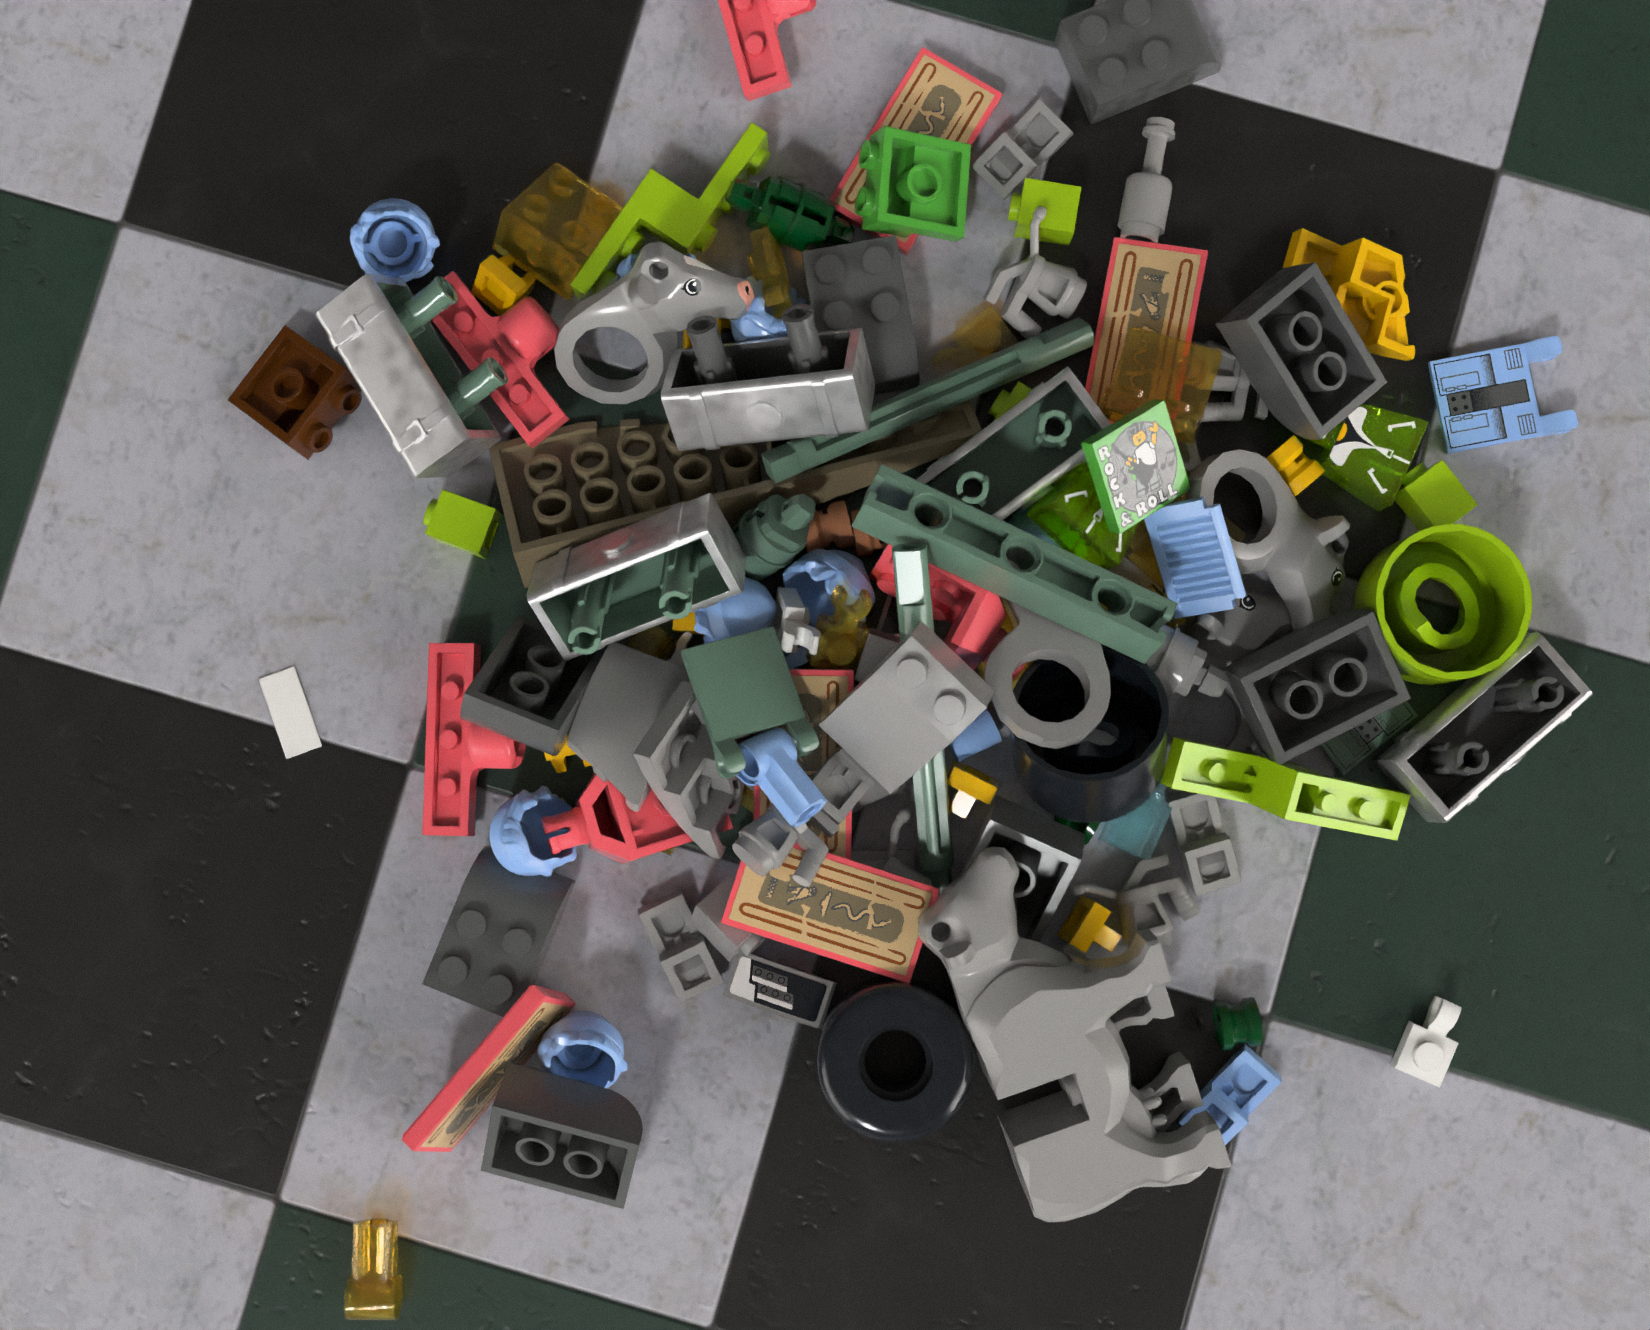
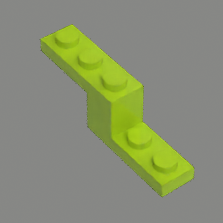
(671, 214)
(1285, 789)

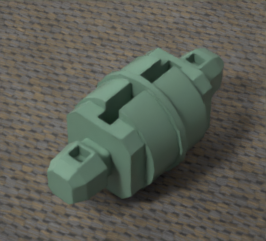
(774, 533)

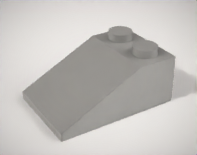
(908, 708)

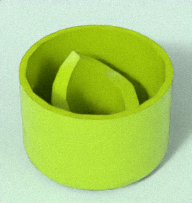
(1490, 595)

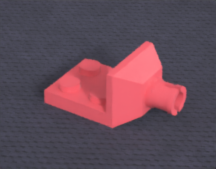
(971, 610)
(613, 828)

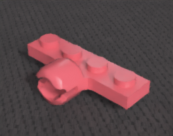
(756, 43)
(516, 343)
(455, 747)

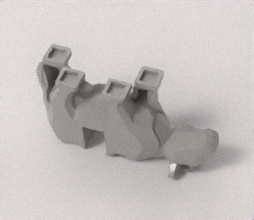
(1060, 1018)

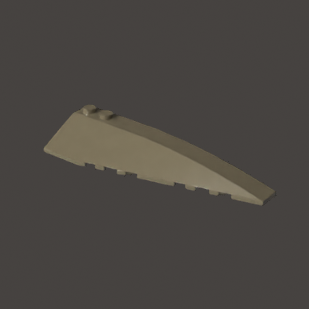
(606, 478)

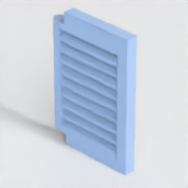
(1195, 557)

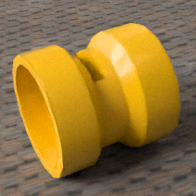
(1294, 466)

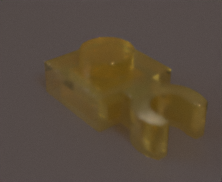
(769, 265)
(977, 339)
(842, 633)

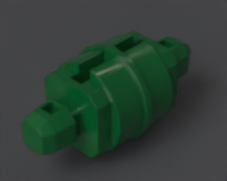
(791, 212)

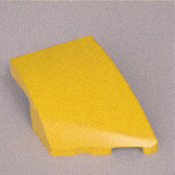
(1367, 285)

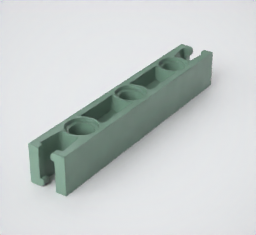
(1049, 579)

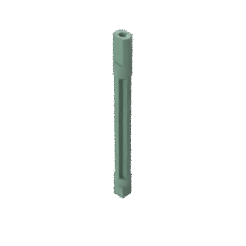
(934, 397)
(929, 782)

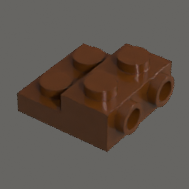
(297, 393)

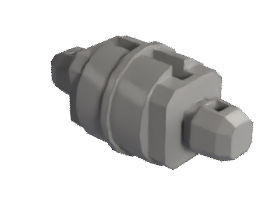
(1181, 663)

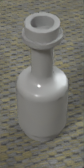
(1148, 192)

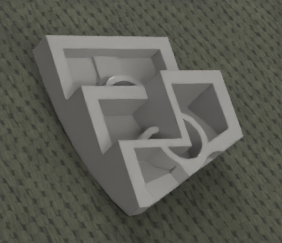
(617, 713)
(683, 771)

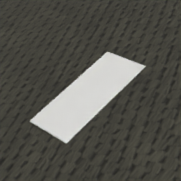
(290, 712)

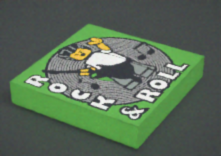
(1136, 466)

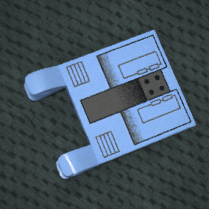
(1491, 397)

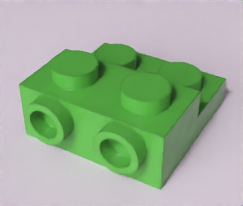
(914, 185)

